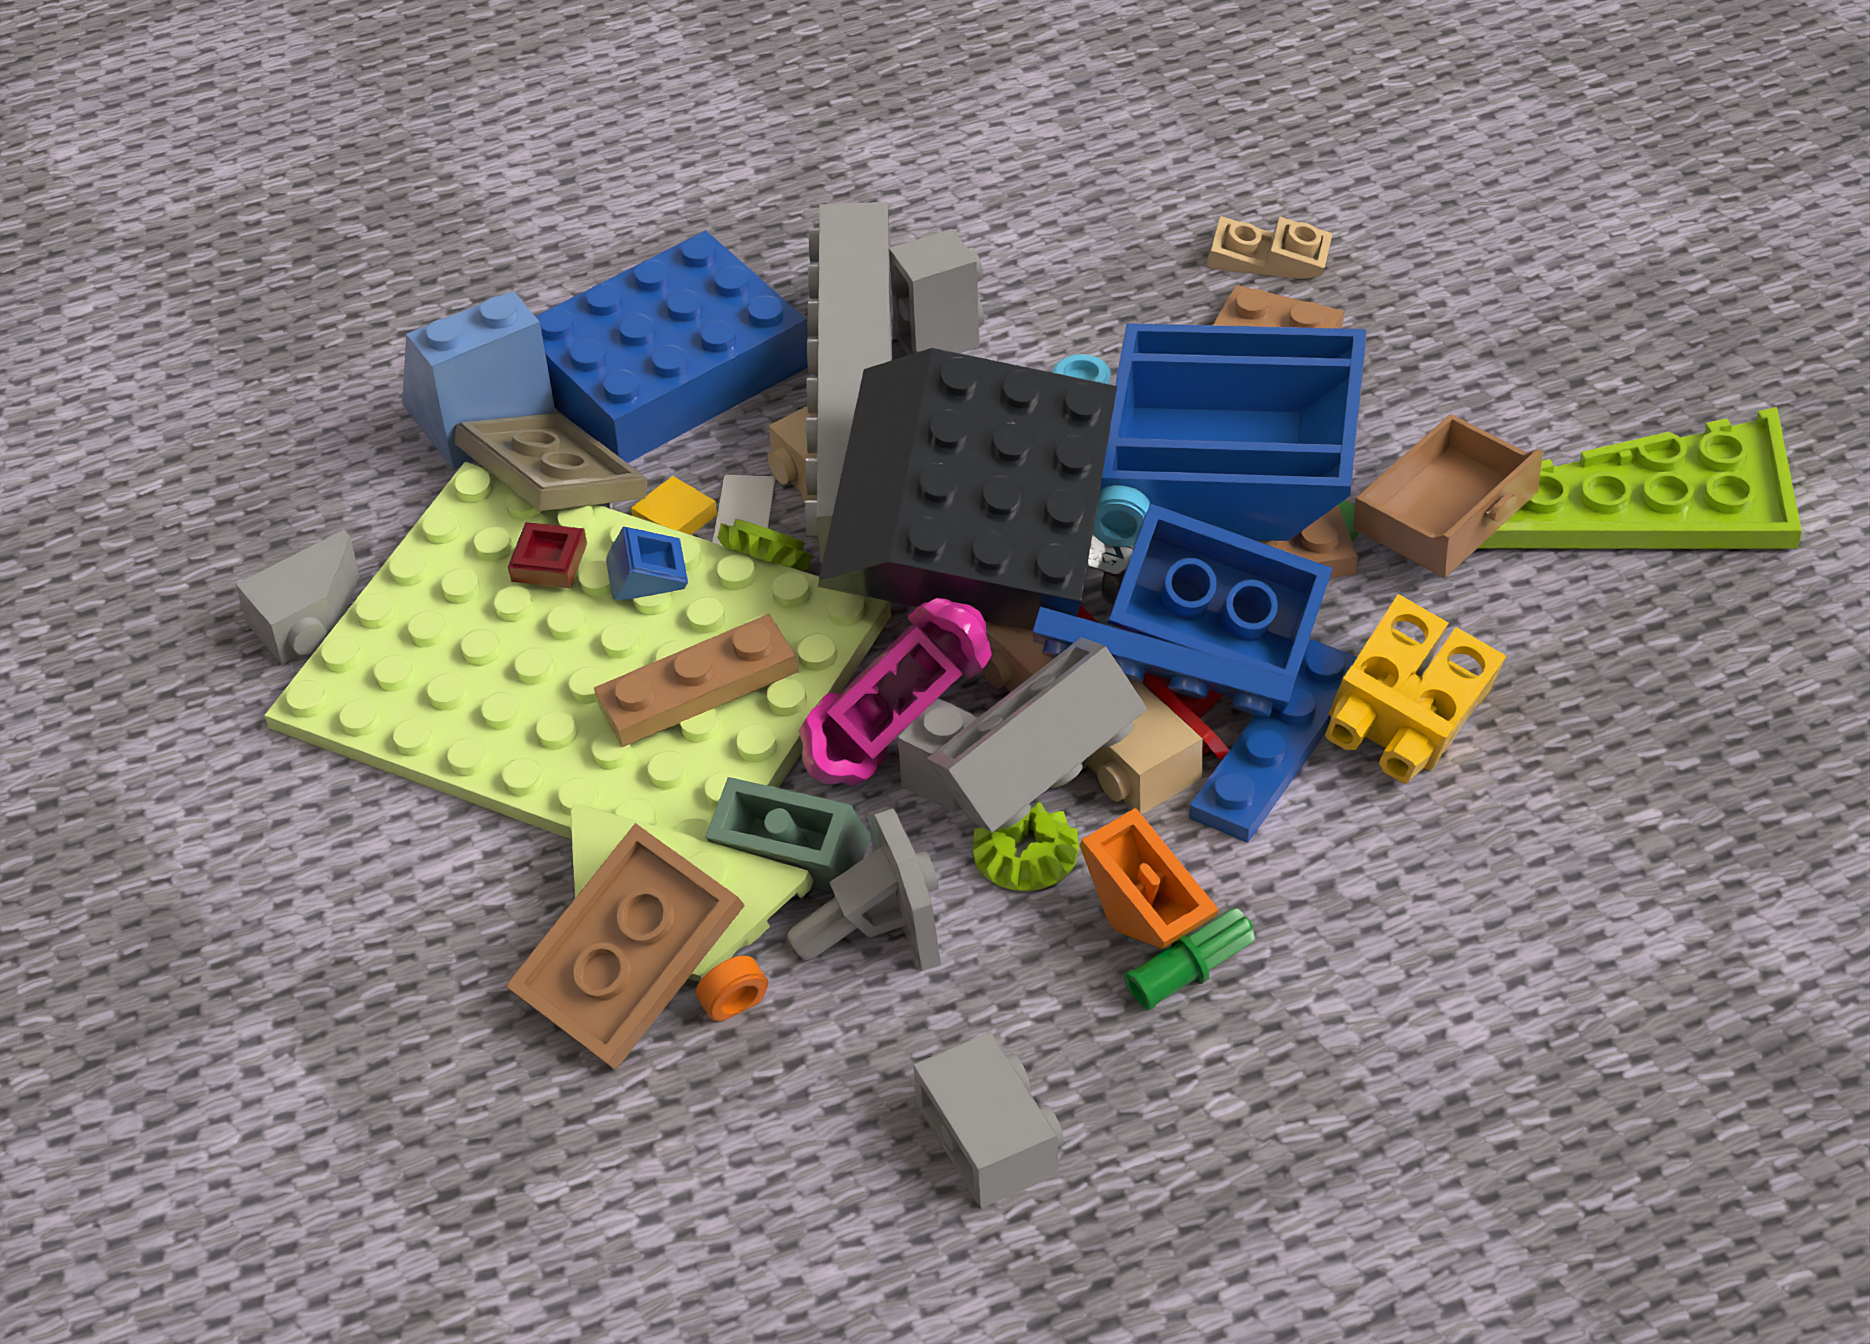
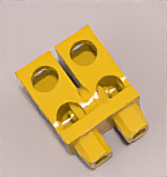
(1397, 707)

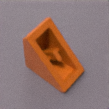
(1143, 882)

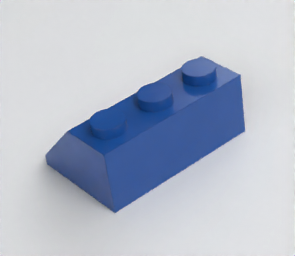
(1219, 592)

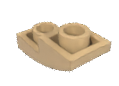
(1289, 251)

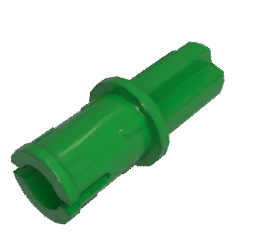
(1190, 958)

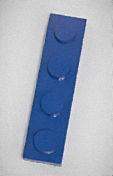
(1188, 669)
(1272, 749)

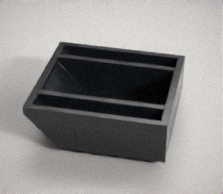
(970, 486)

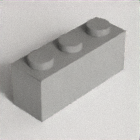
(1038, 735)

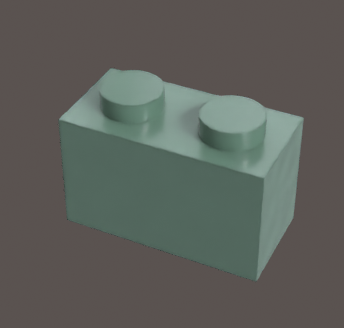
(790, 829)

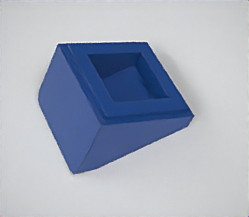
(645, 564)

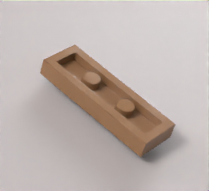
(696, 680)

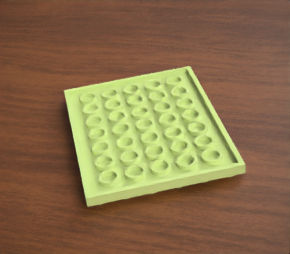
(493, 679)

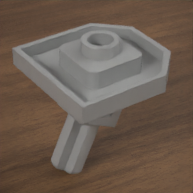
(878, 896)

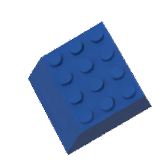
(669, 346)
(1238, 423)

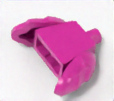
(851, 730)

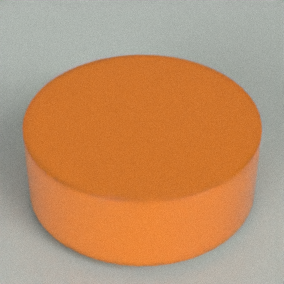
(731, 988)

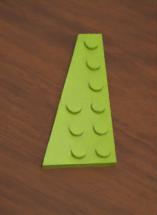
(1666, 493)

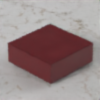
(547, 555)

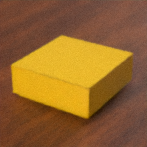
(676, 507)

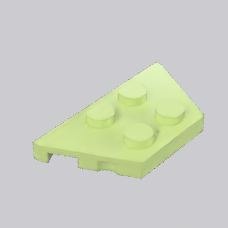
(757, 881)

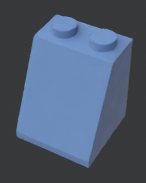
(475, 369)

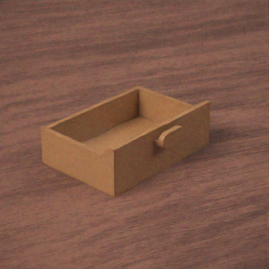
(1447, 495)

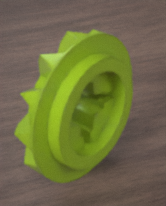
(764, 544)
(1041, 864)

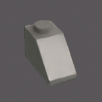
(301, 597)

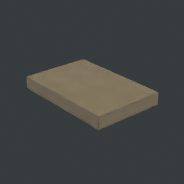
(550, 461)

